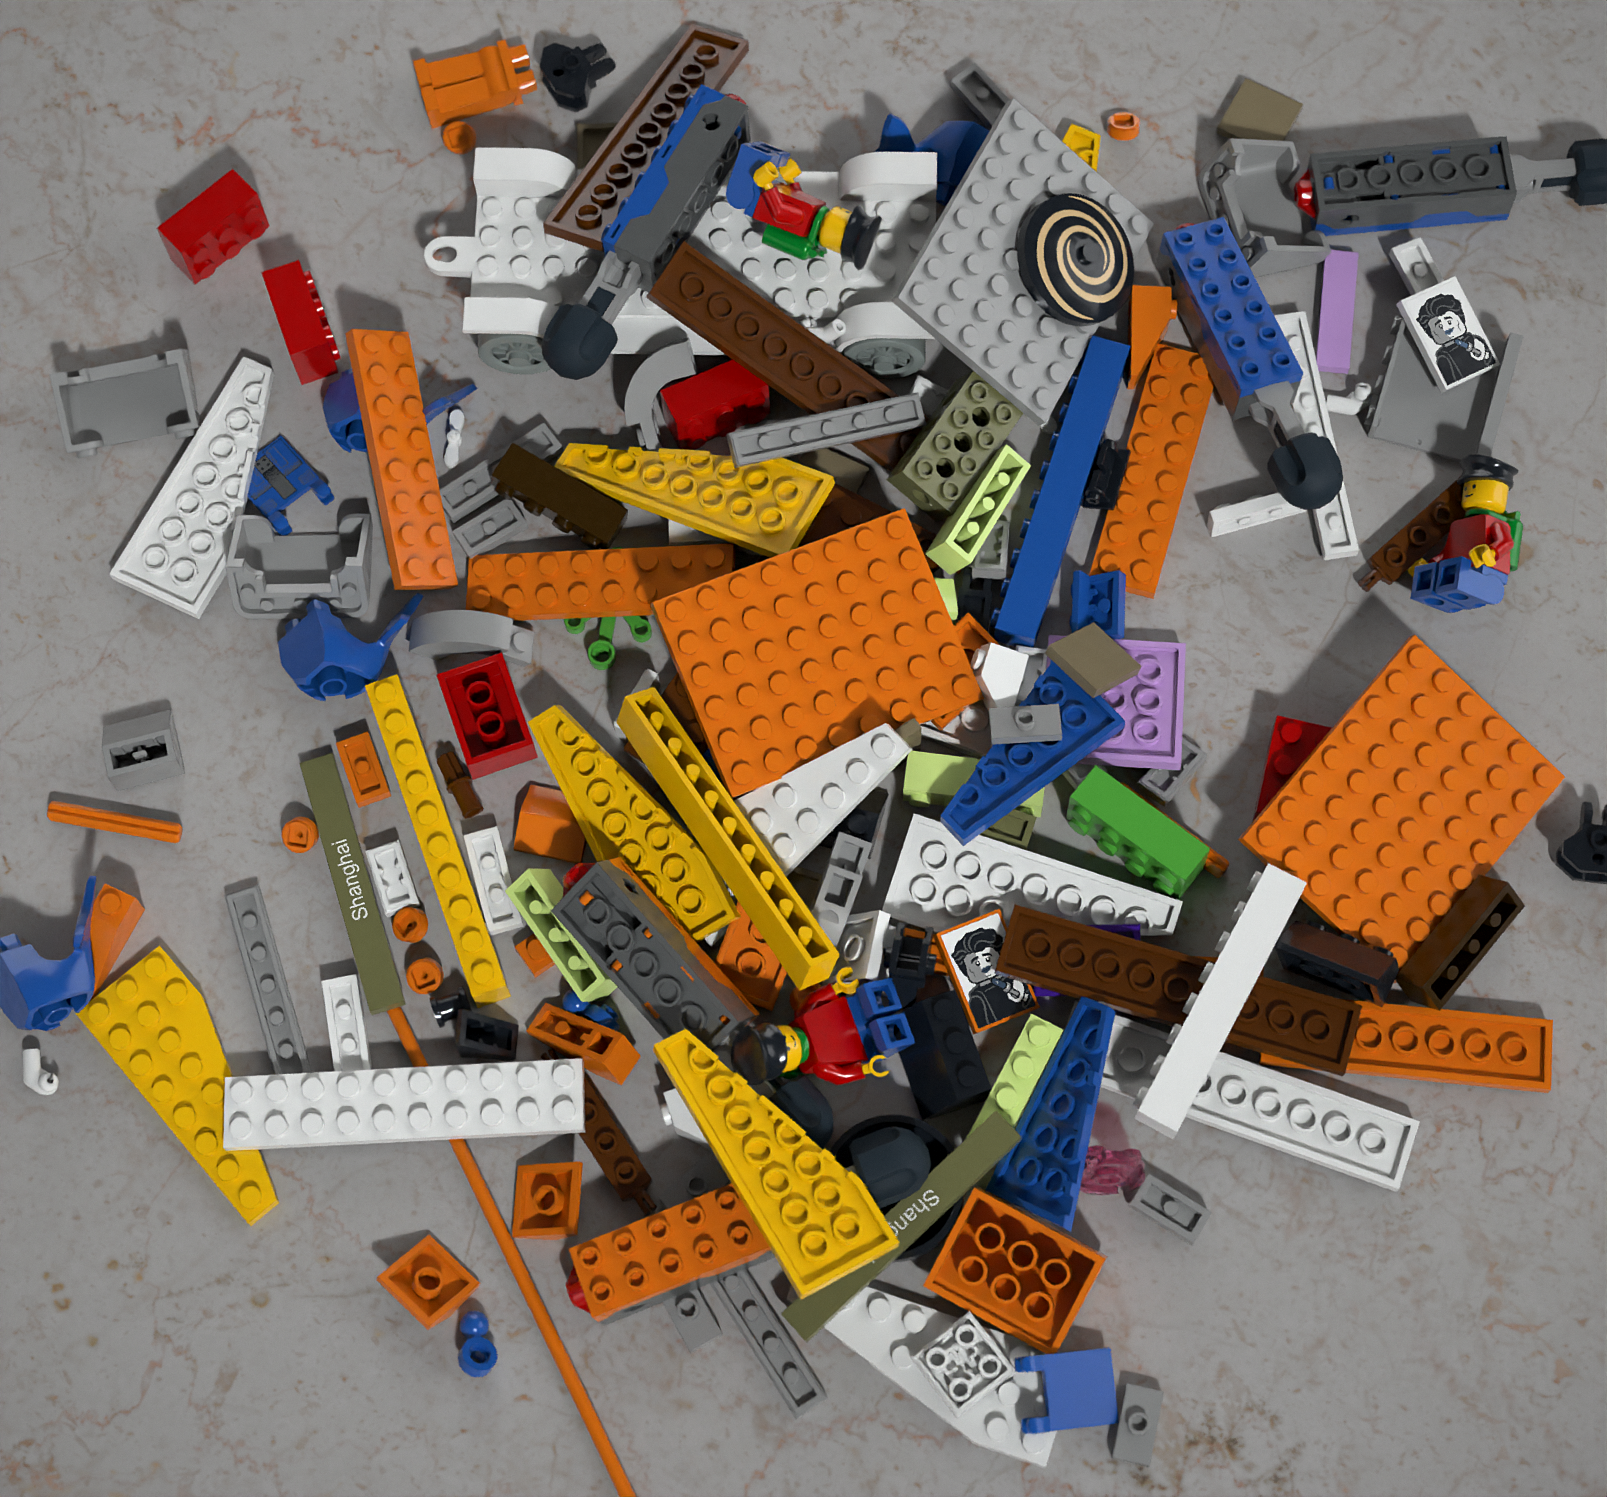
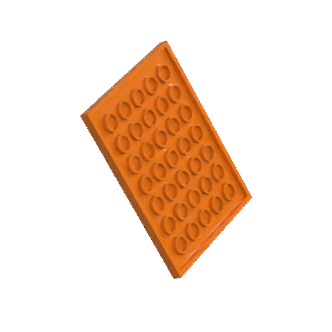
(815, 650)
(1403, 804)

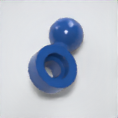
(601, 1015)
(474, 1327)

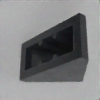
(485, 1037)

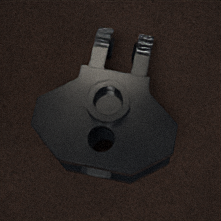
(570, 73)
(1586, 849)
(910, 963)

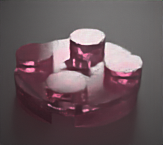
(1111, 1169)

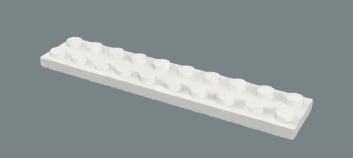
(404, 1104)
(1273, 1108)

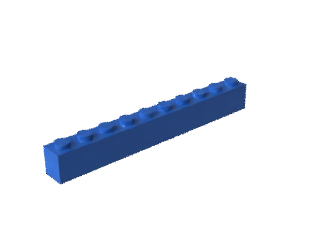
(1061, 494)

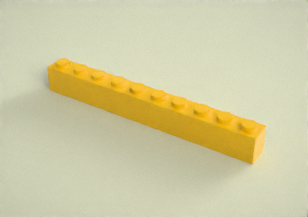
(727, 839)
(437, 842)

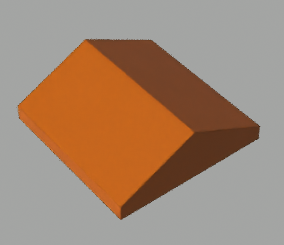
(549, 827)
(547, 1201)
(428, 1282)

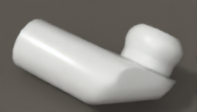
(828, 333)
(1353, 402)
(35, 1076)

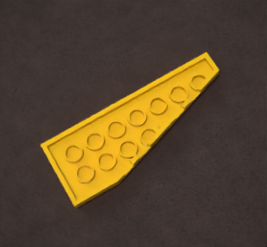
(751, 505)
(630, 824)
(172, 1054)
(796, 1192)

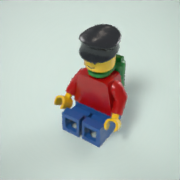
(796, 219)
(1478, 548)
(829, 1036)

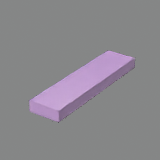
(1336, 312)

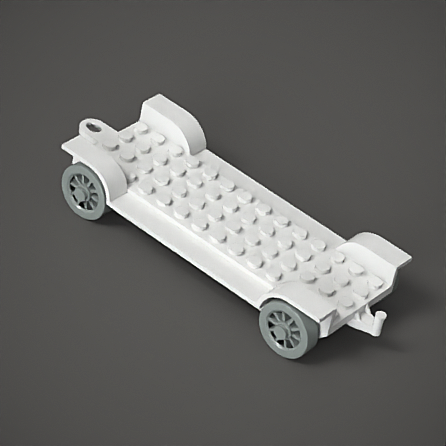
(528, 274)

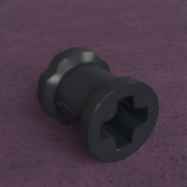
(447, 1007)

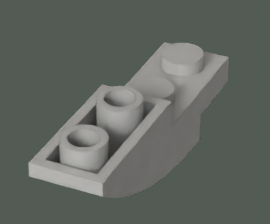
(839, 884)

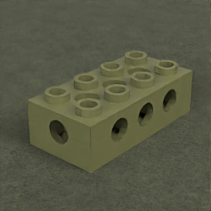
(954, 446)

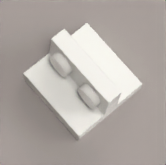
(864, 947)

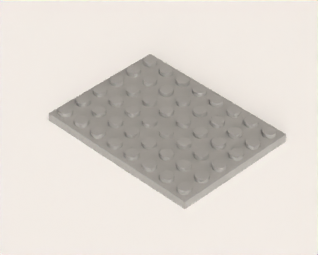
(968, 273)

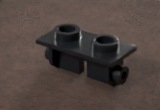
(1106, 476)

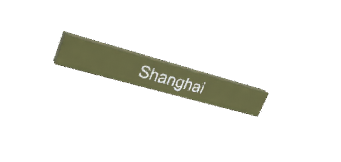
(352, 884)
(910, 1220)

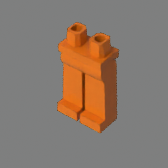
(474, 82)

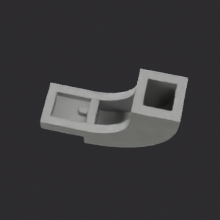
(660, 367)
(469, 631)

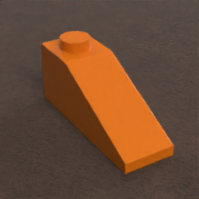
(1148, 321)
(111, 925)
(601, 1048)

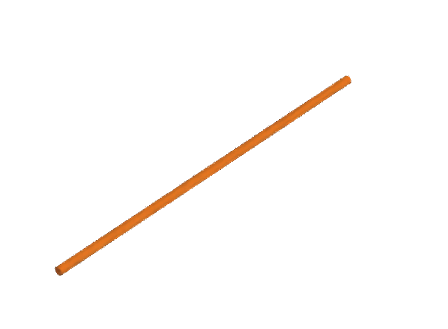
(524, 1280)

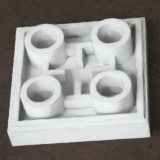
(963, 1364)

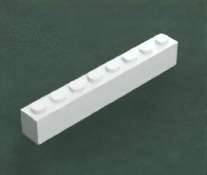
(1220, 1000)

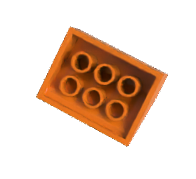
(1015, 1271)

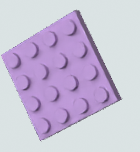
(1149, 705)

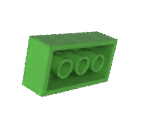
(1136, 834)

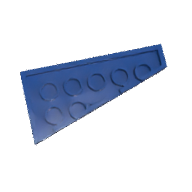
(1019, 770)
(1056, 1127)

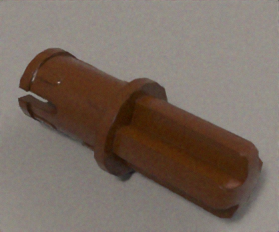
(459, 785)

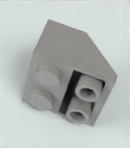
(142, 750)

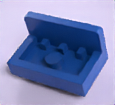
(1100, 601)

